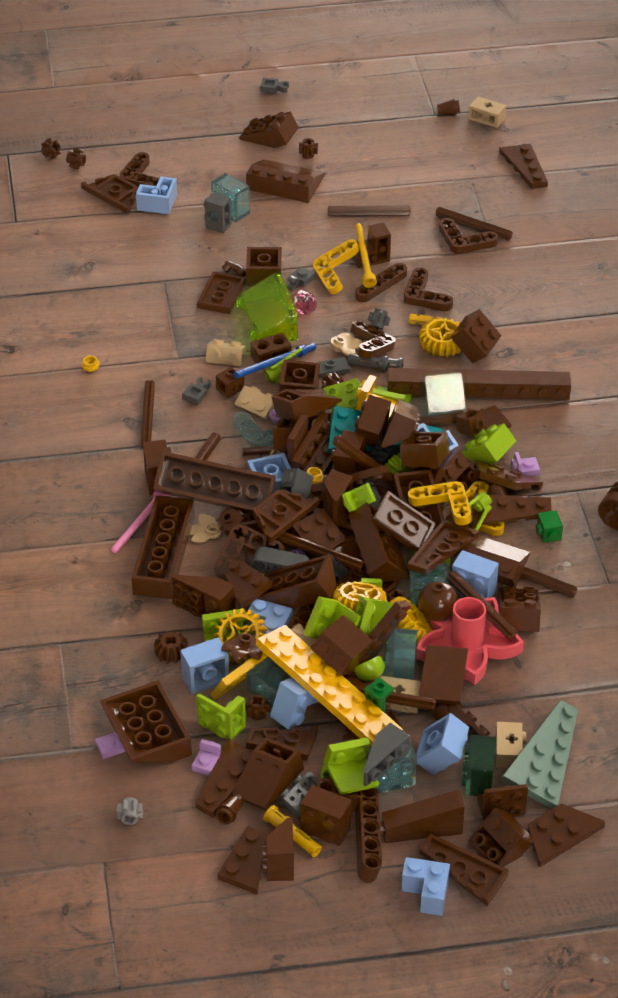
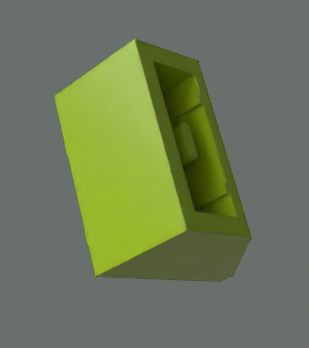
(489, 444)

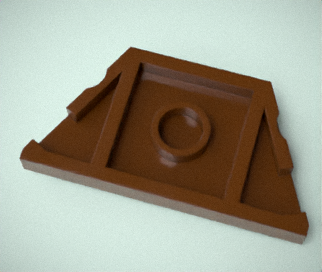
(114, 191)
(510, 479)
(281, 512)
(560, 831)

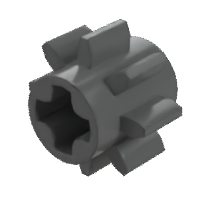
(379, 318)

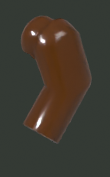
(237, 268)

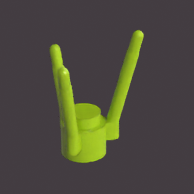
(274, 372)
(481, 502)

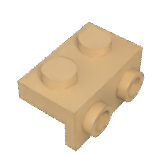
(225, 353)
(255, 402)

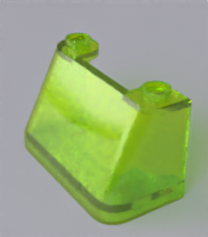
(270, 308)

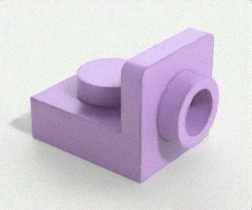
(527, 466)
(109, 745)
(206, 757)

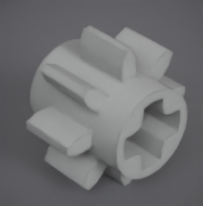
(129, 811)

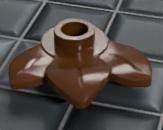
(243, 646)

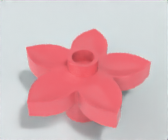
(473, 631)

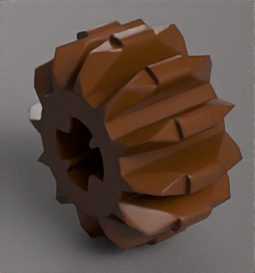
(168, 646)

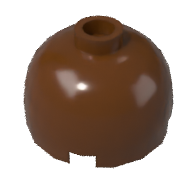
(437, 601)

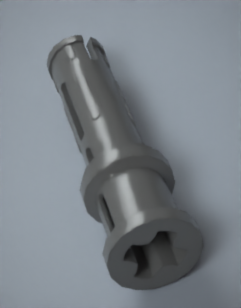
(385, 362)

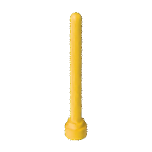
(368, 279)

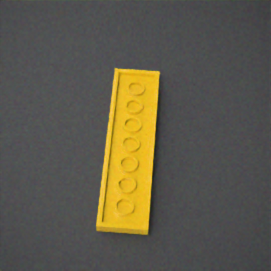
(324, 683)

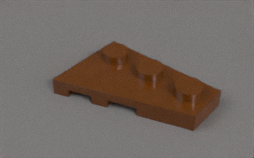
(245, 861)

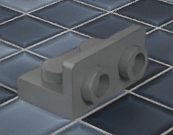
(293, 797)

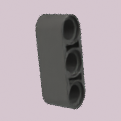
(271, 559)

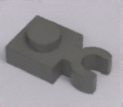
(272, 85)
(197, 392)

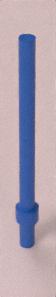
(270, 362)

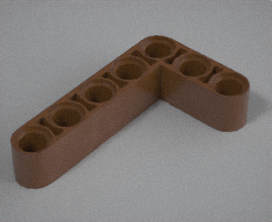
(368, 829)

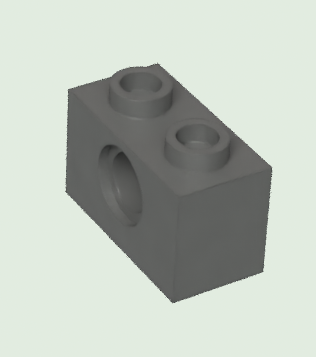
(217, 212)

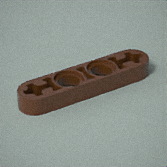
(395, 272)

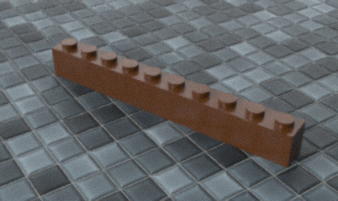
(487, 383)

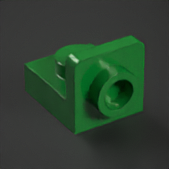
(378, 691)

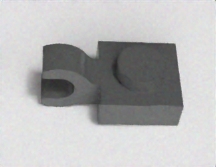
(300, 277)

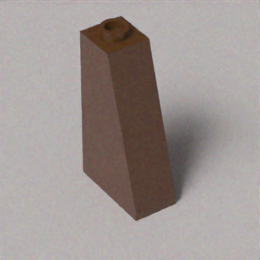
(436, 815)

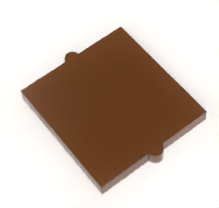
(494, 416)

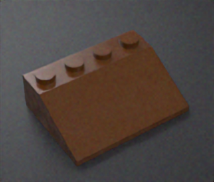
(283, 180)
(148, 725)

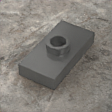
(337, 365)

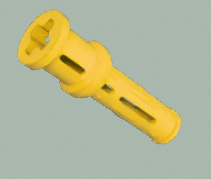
(275, 818)

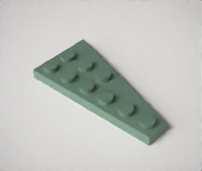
(545, 757)

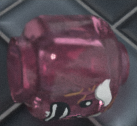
(304, 301)

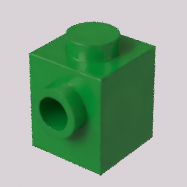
(549, 526)

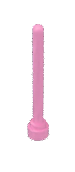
(135, 525)

